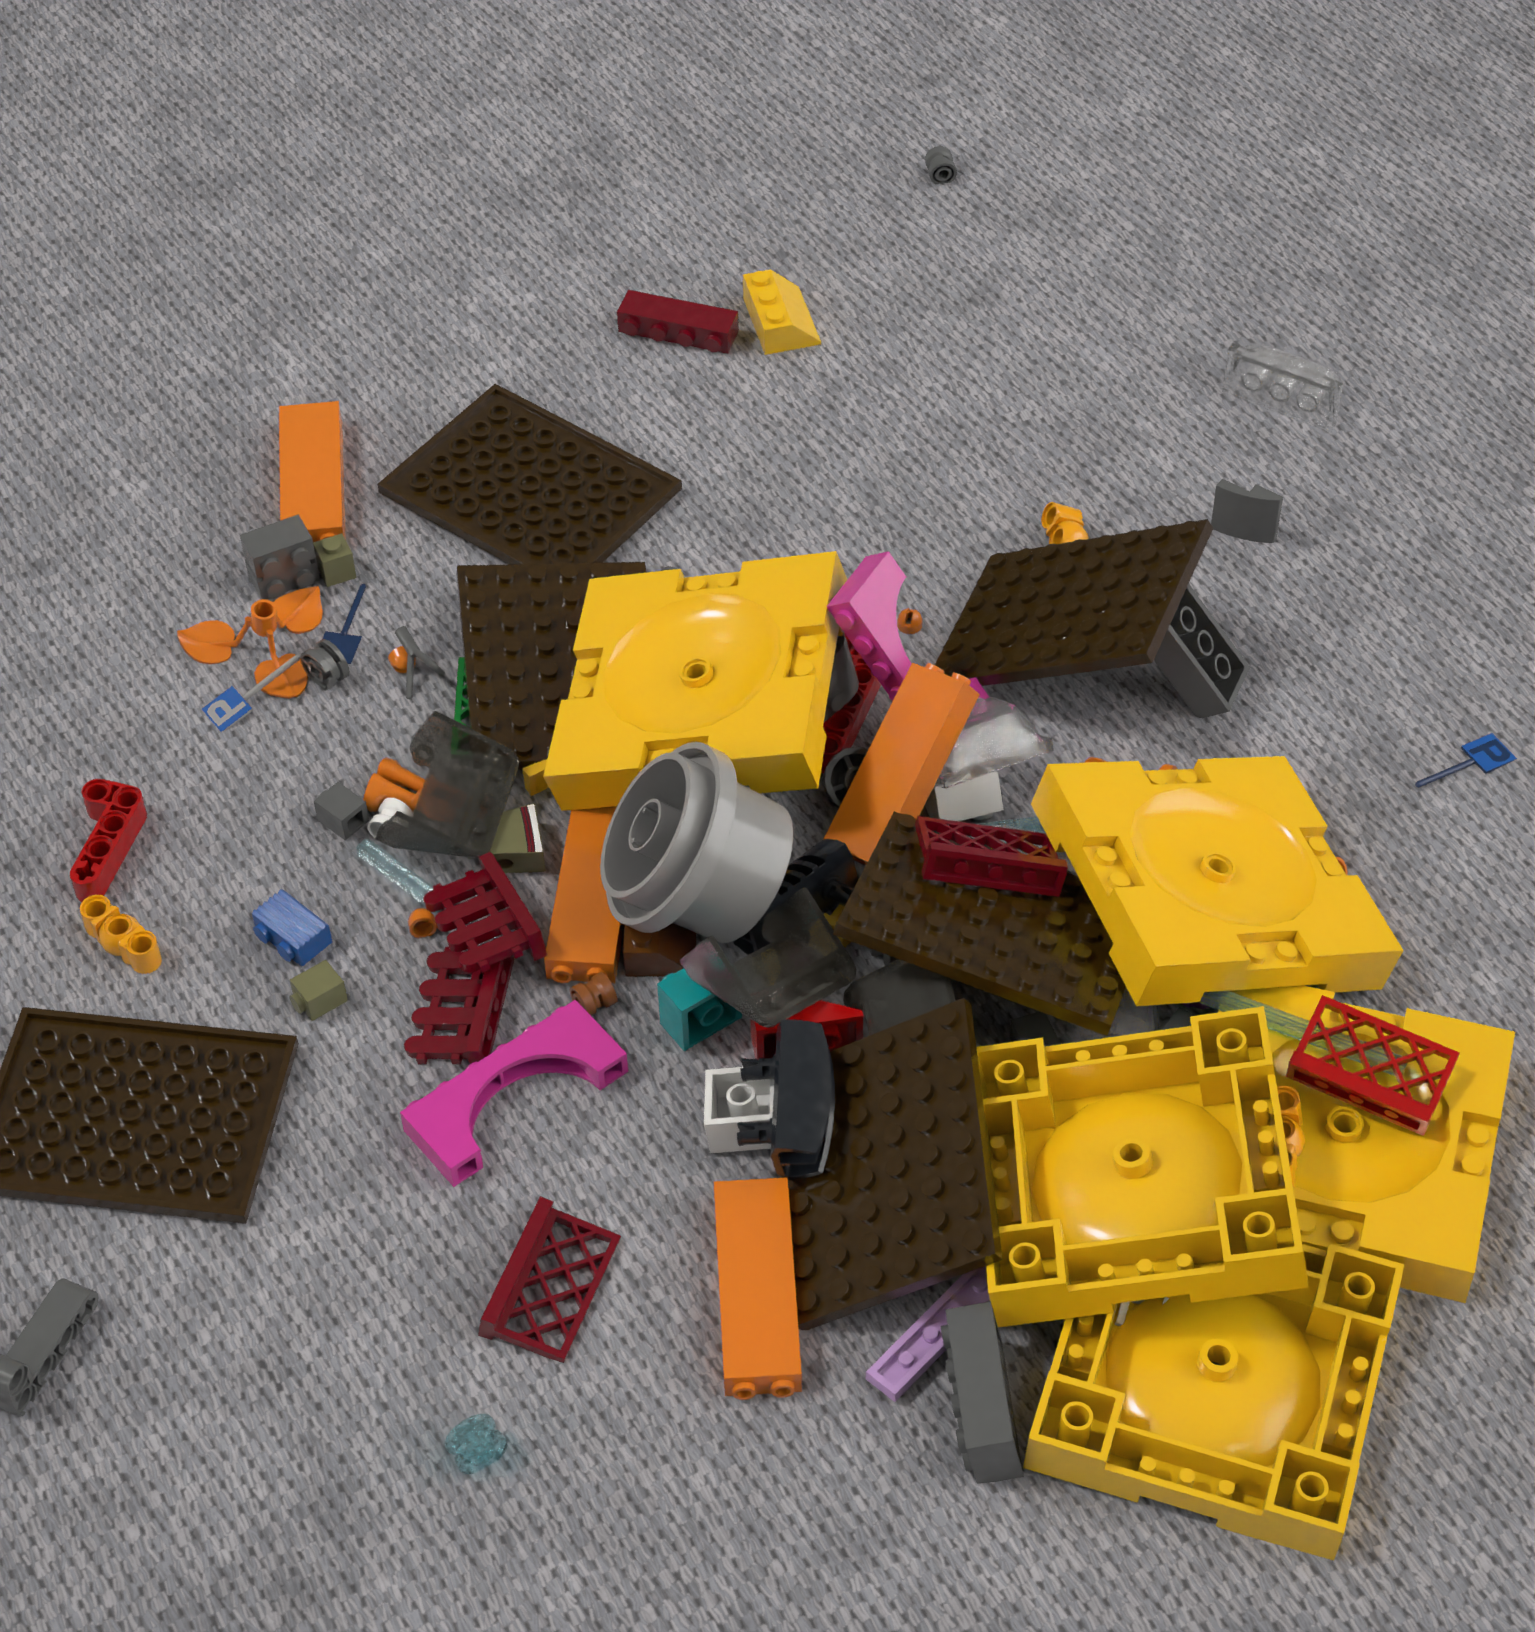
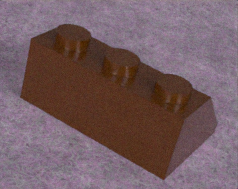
(656, 952)

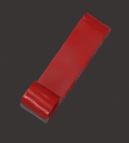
(120, 818)

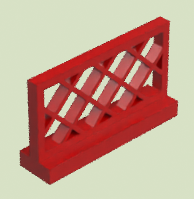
(1366, 1093)

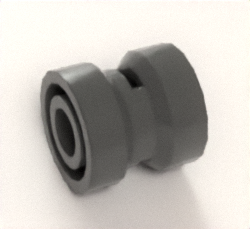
(940, 165)

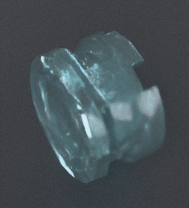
(476, 1443)

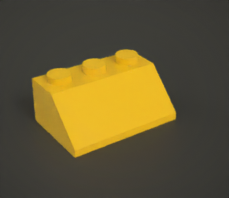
(778, 312)

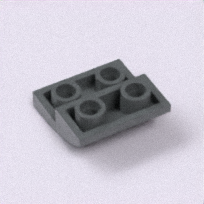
(1246, 513)

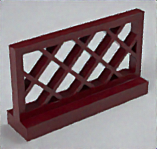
(976, 865)
(517, 1277)

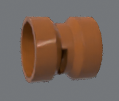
(595, 993)

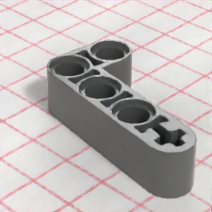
(43, 1343)

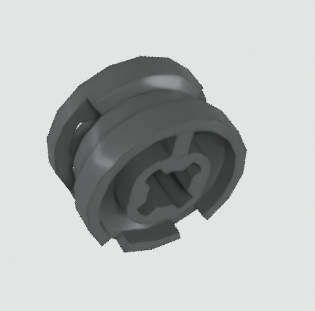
(325, 664)

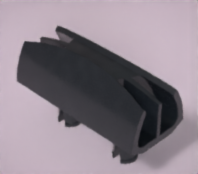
(826, 873)
(801, 1100)

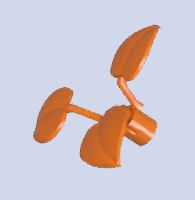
(298, 611)

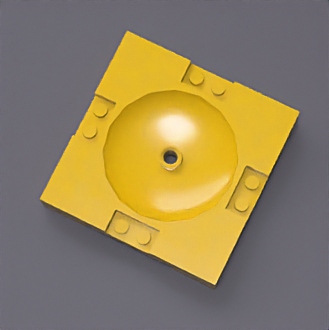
(699, 661)
(1214, 878)
(1139, 1170)
(1383, 1184)
(1252, 1442)

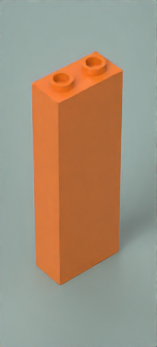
(312, 467)
(904, 756)
(582, 929)
(757, 1288)

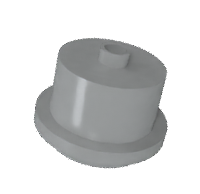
(694, 847)

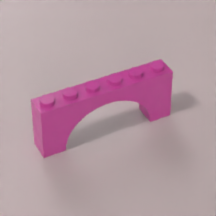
(868, 617)
(561, 1043)

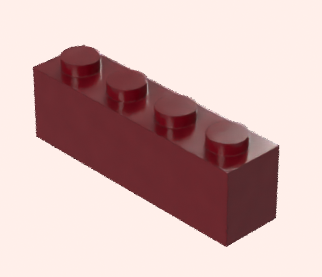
(678, 321)

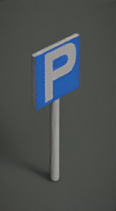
(232, 707)

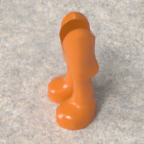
(386, 783)

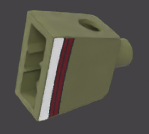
(518, 841)

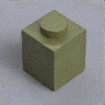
(334, 560)
(317, 990)

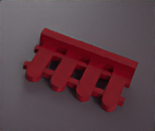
(502, 896)
(478, 1018)

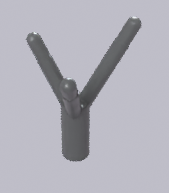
(413, 651)

